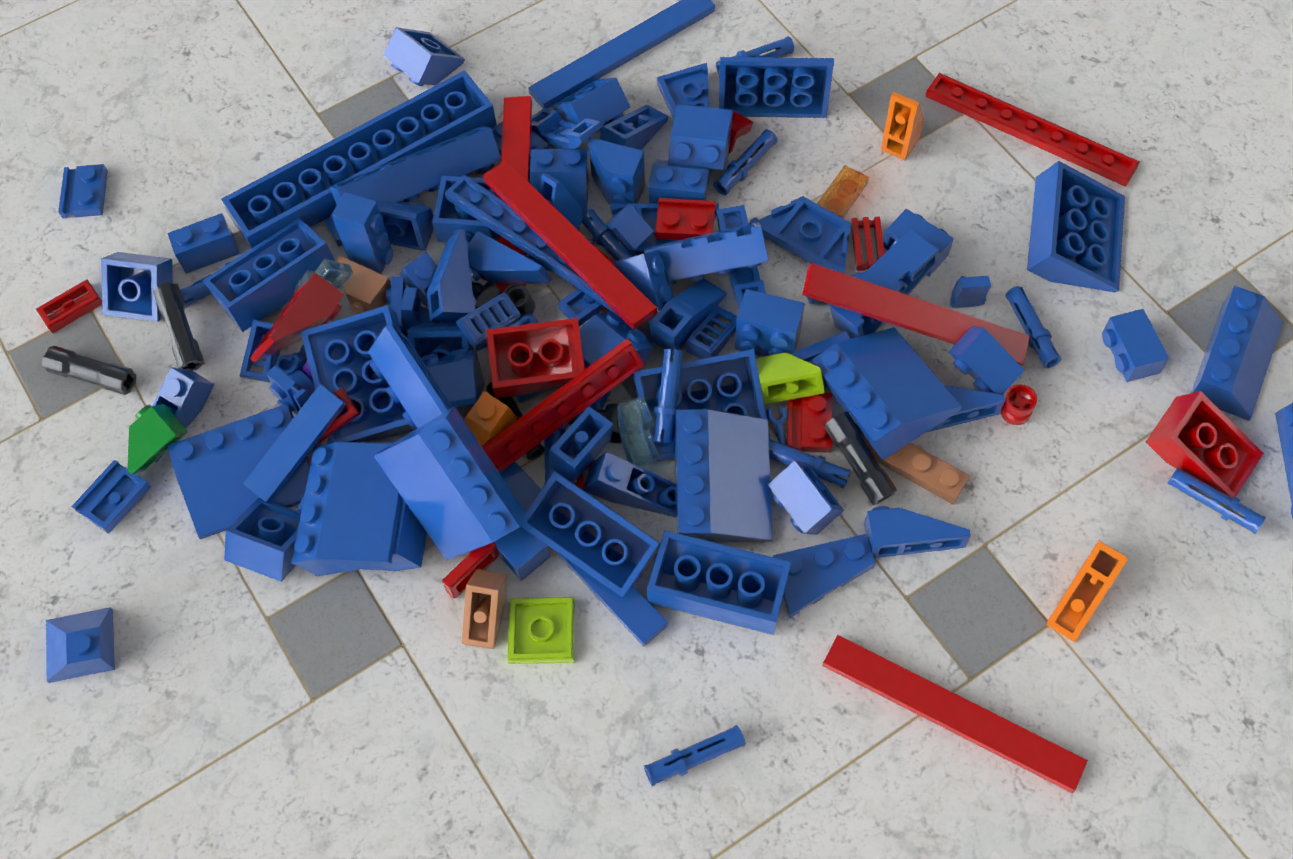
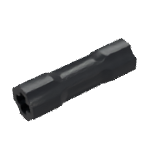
(172, 308)
(69, 364)
(848, 439)

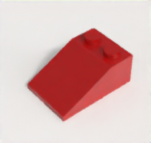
(309, 307)
(534, 356)
(1205, 444)

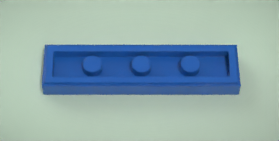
(294, 443)

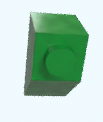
(150, 436)

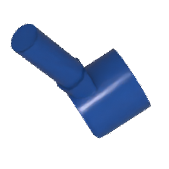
(778, 423)

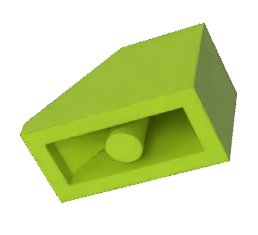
(788, 378)

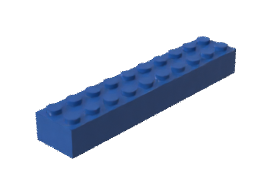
(303, 185)

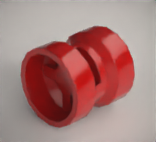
(1023, 399)

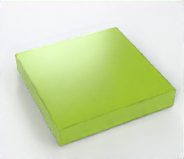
(541, 630)

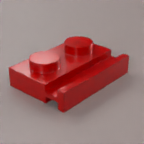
(684, 218)
(806, 423)

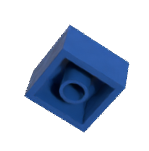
(768, 324)

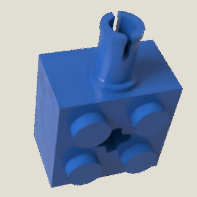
(450, 218)

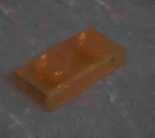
(843, 191)

